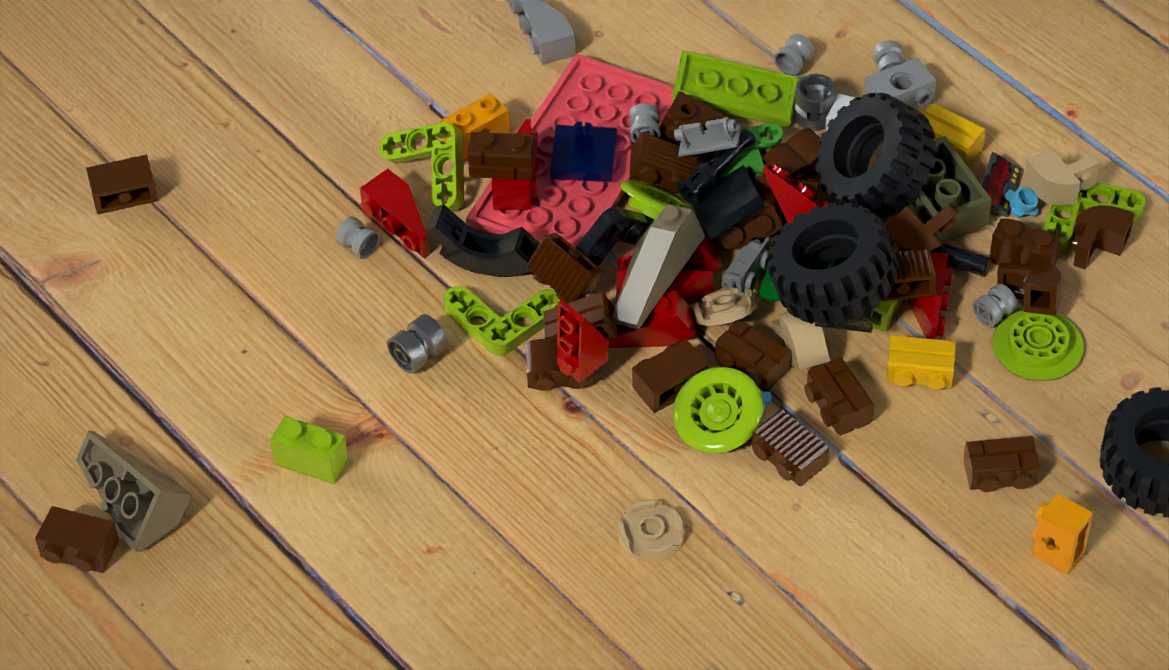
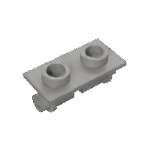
(720, 135)
(754, 258)

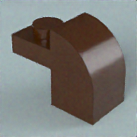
(1100, 228)
(915, 233)
(1035, 284)

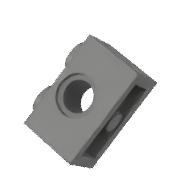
(906, 81)

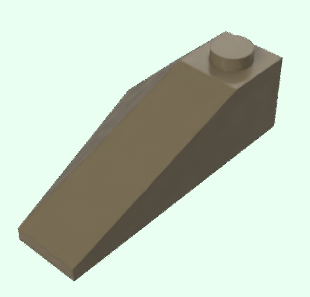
(656, 263)
(134, 493)

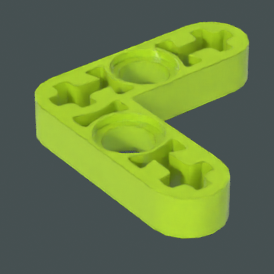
(440, 154)
(1123, 195)
(495, 325)

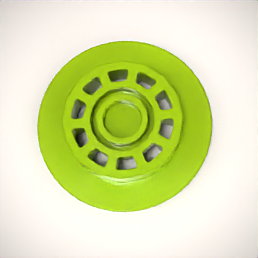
(651, 199)
(1038, 337)
(719, 413)

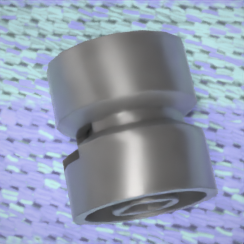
(814, 101)
(421, 341)

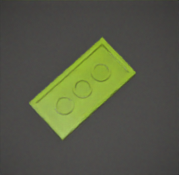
(737, 88)

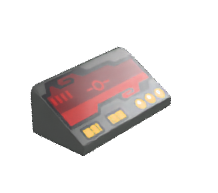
(999, 179)

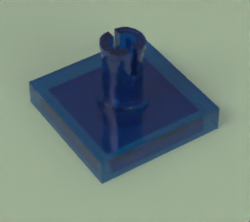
(583, 153)

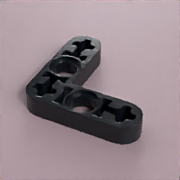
(610, 228)

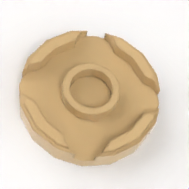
(724, 306)
(651, 531)

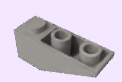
(547, 30)

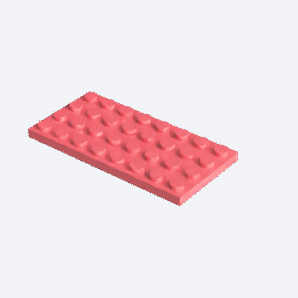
(583, 94)

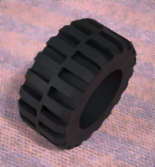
(854, 138)
(845, 288)
(1124, 464)

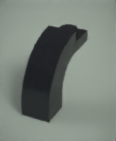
(478, 251)

